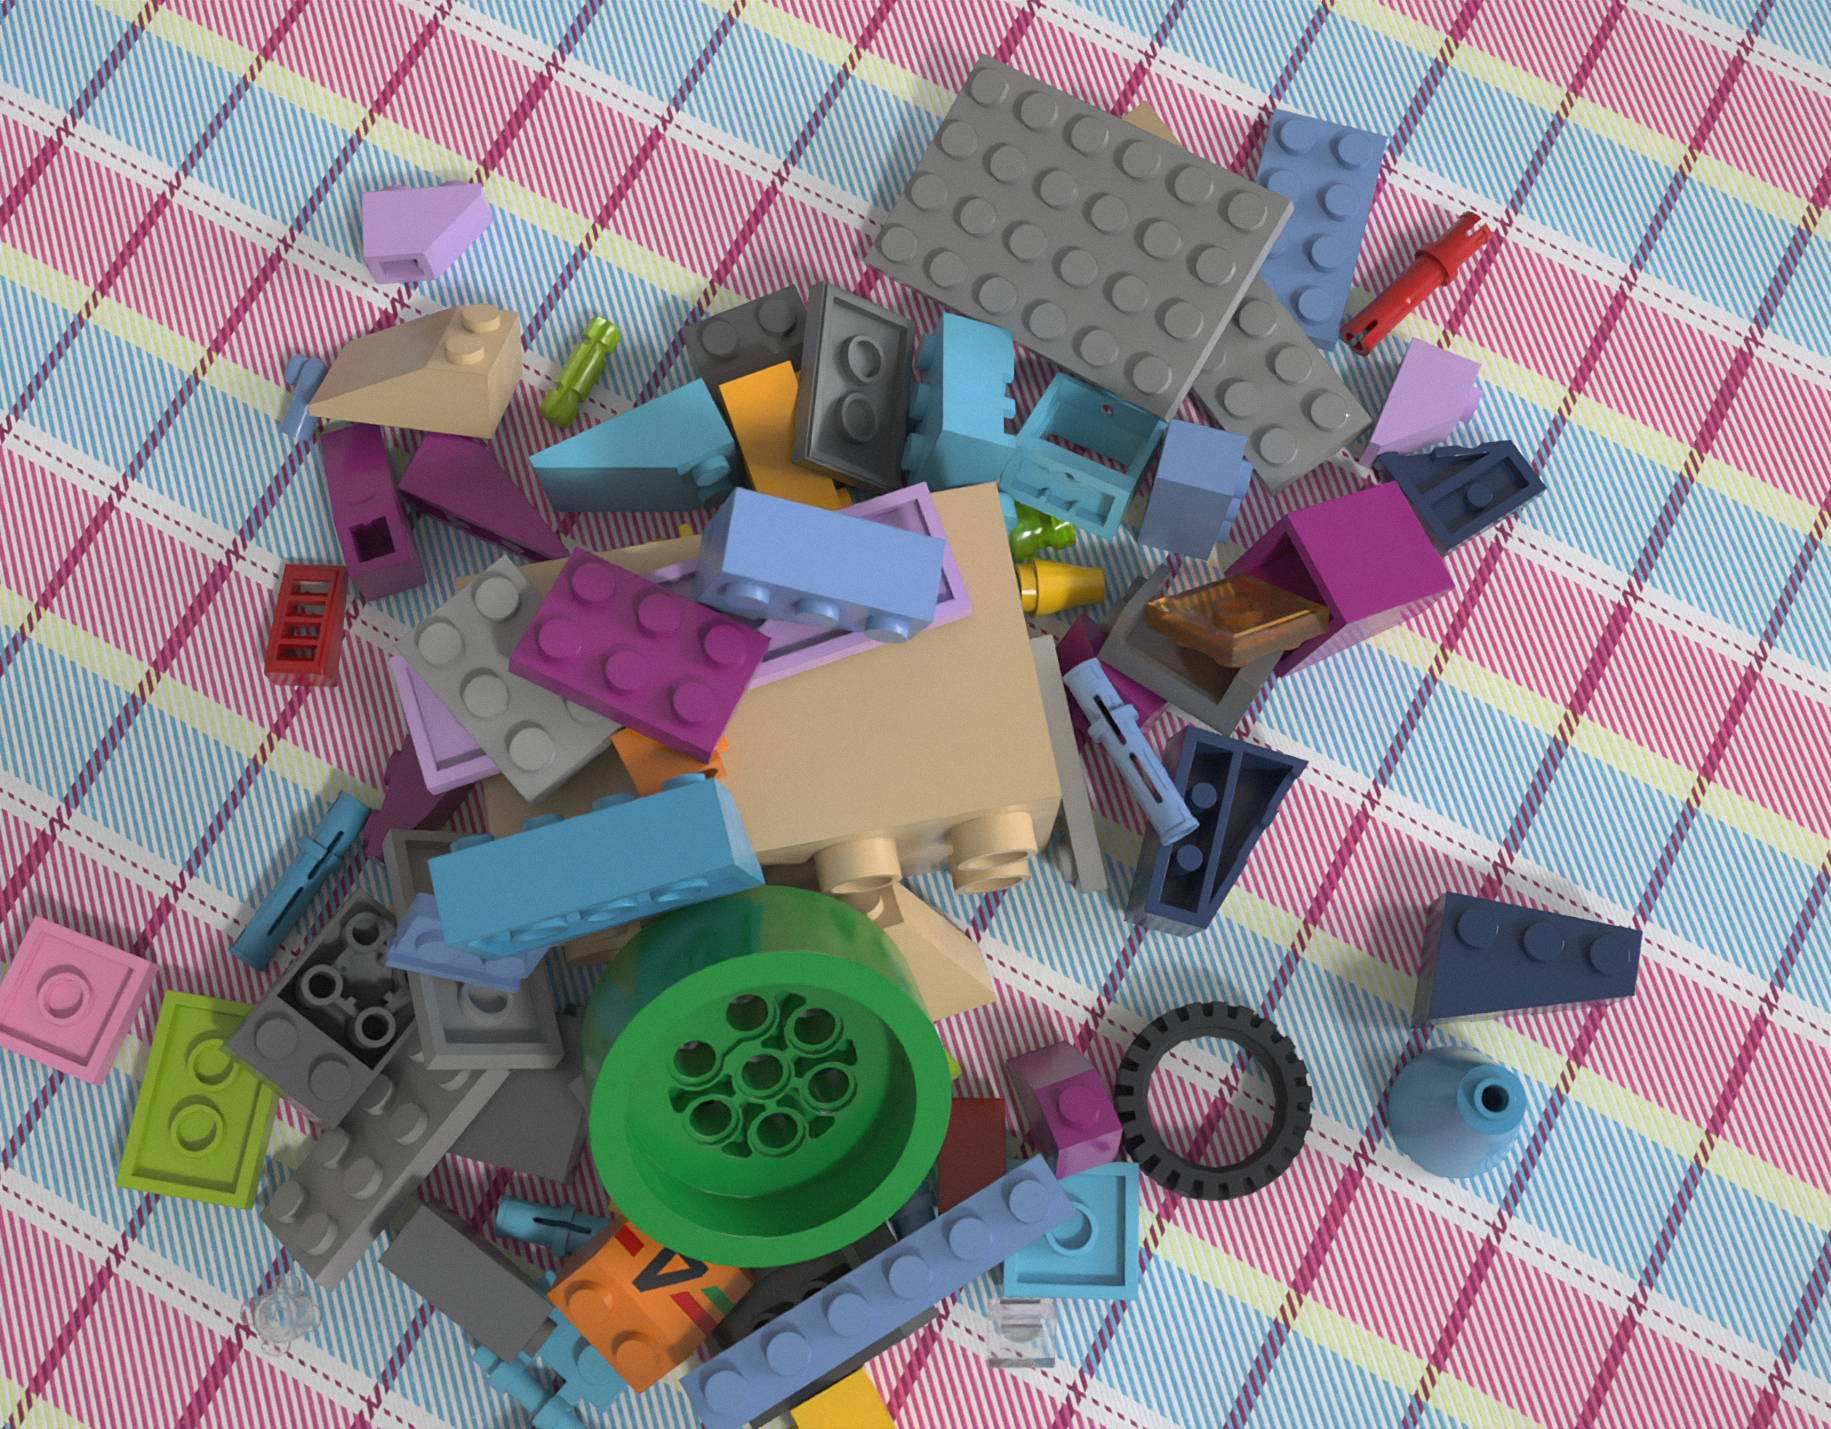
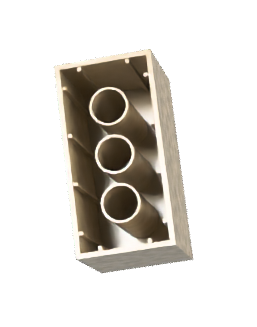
(873, 760)

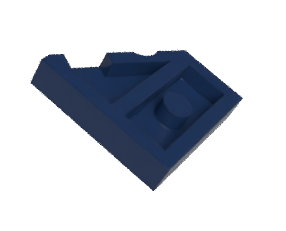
(1462, 489)

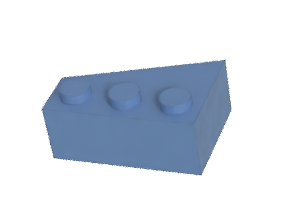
(1195, 489)
(817, 568)

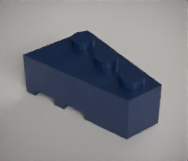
(1234, 797)
(1516, 960)

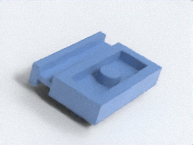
(422, 949)

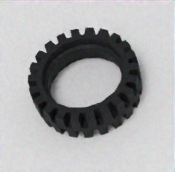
(1288, 1083)

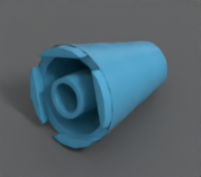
(1455, 1111)

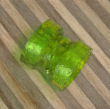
(1038, 531)

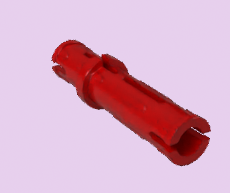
(1433, 266)

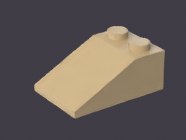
(429, 374)

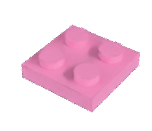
(71, 1000)

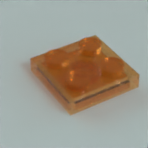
(1237, 619)

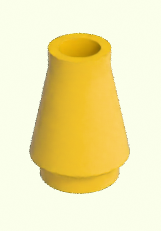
(1057, 586)

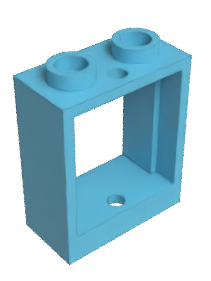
(1073, 485)

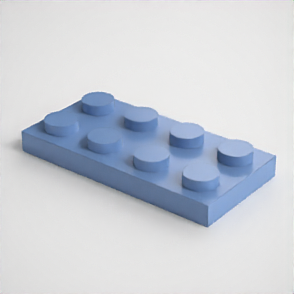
(1331, 182)

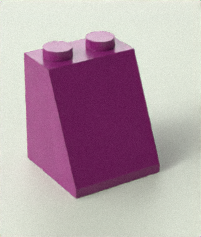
(1358, 559)

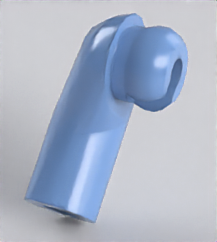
(307, 377)

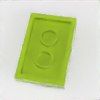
(198, 1113)

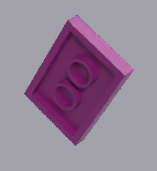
(640, 655)

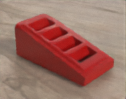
(324, 667)

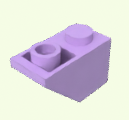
(421, 230)

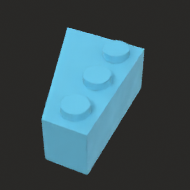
(961, 405)

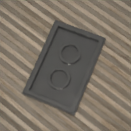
(853, 390)

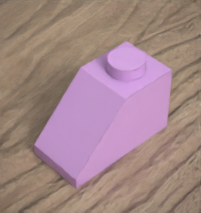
(1423, 402)

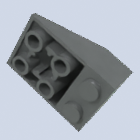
(329, 1016)

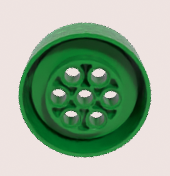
(721, 1174)

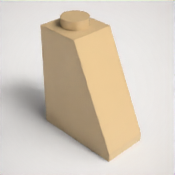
(939, 955)

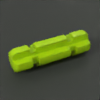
(580, 372)

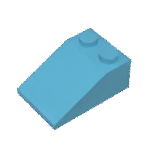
(647, 460)

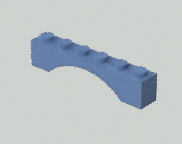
(878, 1297)

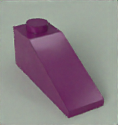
(468, 489)

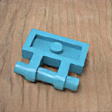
(568, 1354)

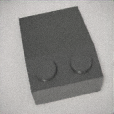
(746, 342)
(786, 1286)

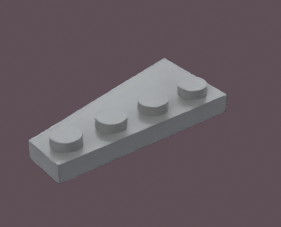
(1080, 853)

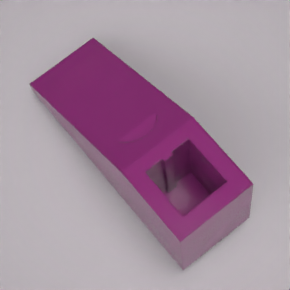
(370, 512)

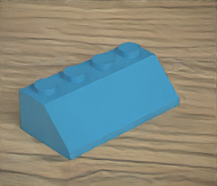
(593, 869)

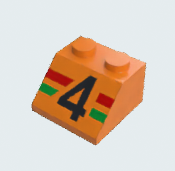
(643, 1301)

